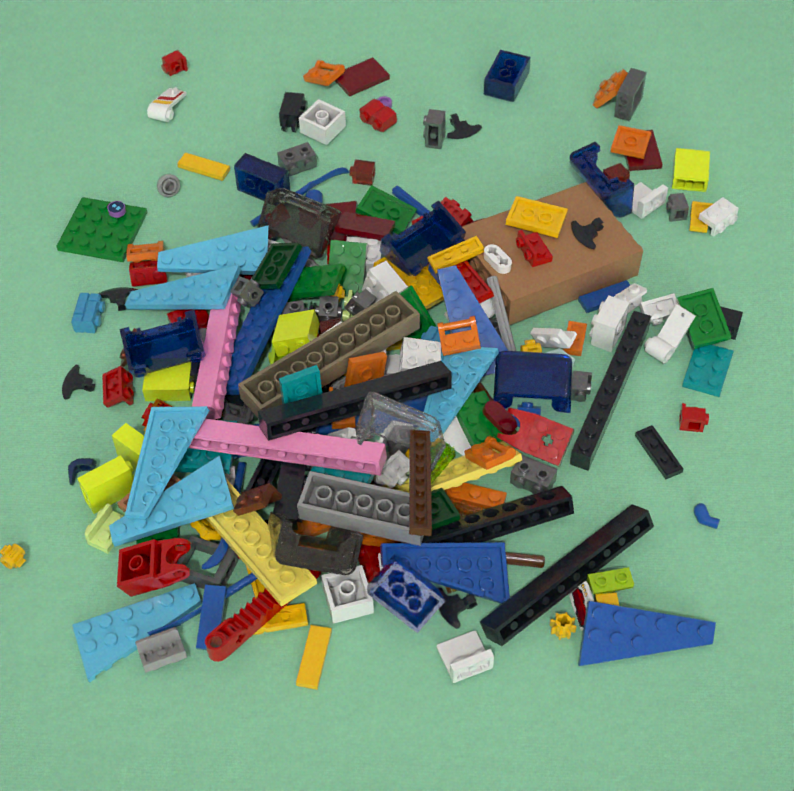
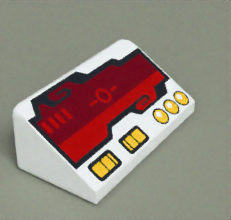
(579, 599)

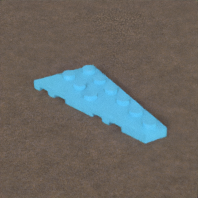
(240, 249)
(200, 291)
(466, 372)
(163, 447)
(187, 501)
(114, 634)

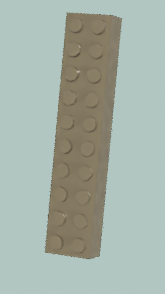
(360, 335)

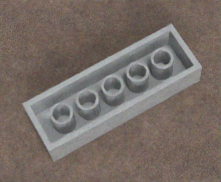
(356, 507)

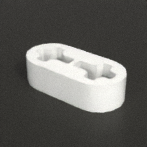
(499, 257)

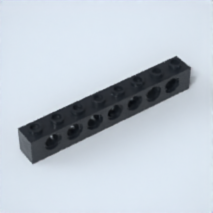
(506, 518)

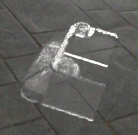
(394, 421)

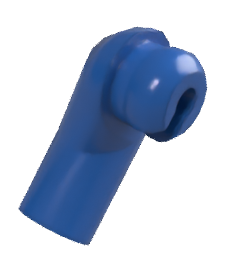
(703, 516)

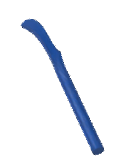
(310, 185)
(223, 546)
(230, 591)

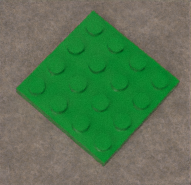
(98, 234)

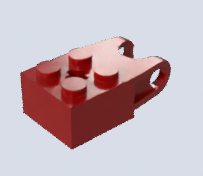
(531, 435)
(151, 565)

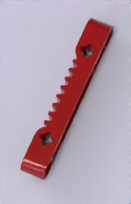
(241, 627)

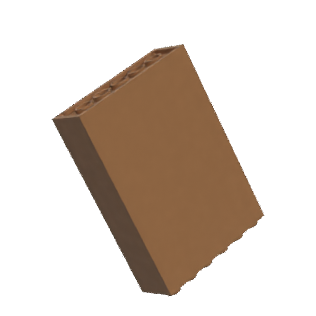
(574, 267)

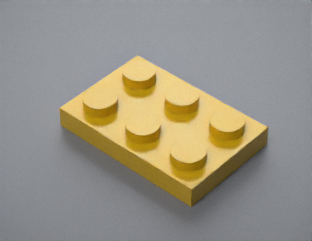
(536, 216)

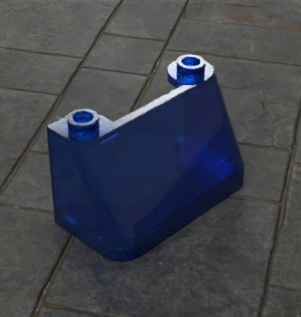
(615, 194)
(424, 238)
(163, 345)
(533, 377)

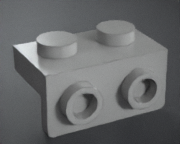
(160, 649)

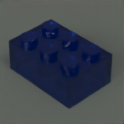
(507, 75)
(259, 176)
(405, 593)

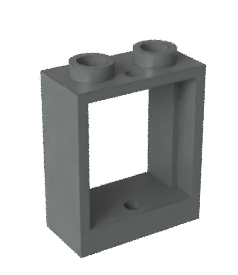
(630, 94)
(223, 572)

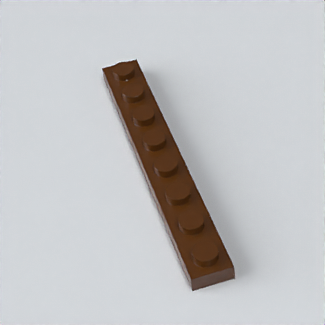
(420, 483)

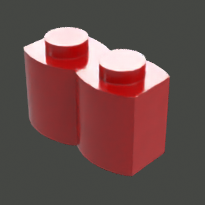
(378, 115)

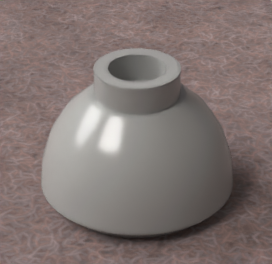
(168, 185)

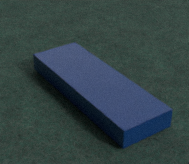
(592, 301)
(211, 612)

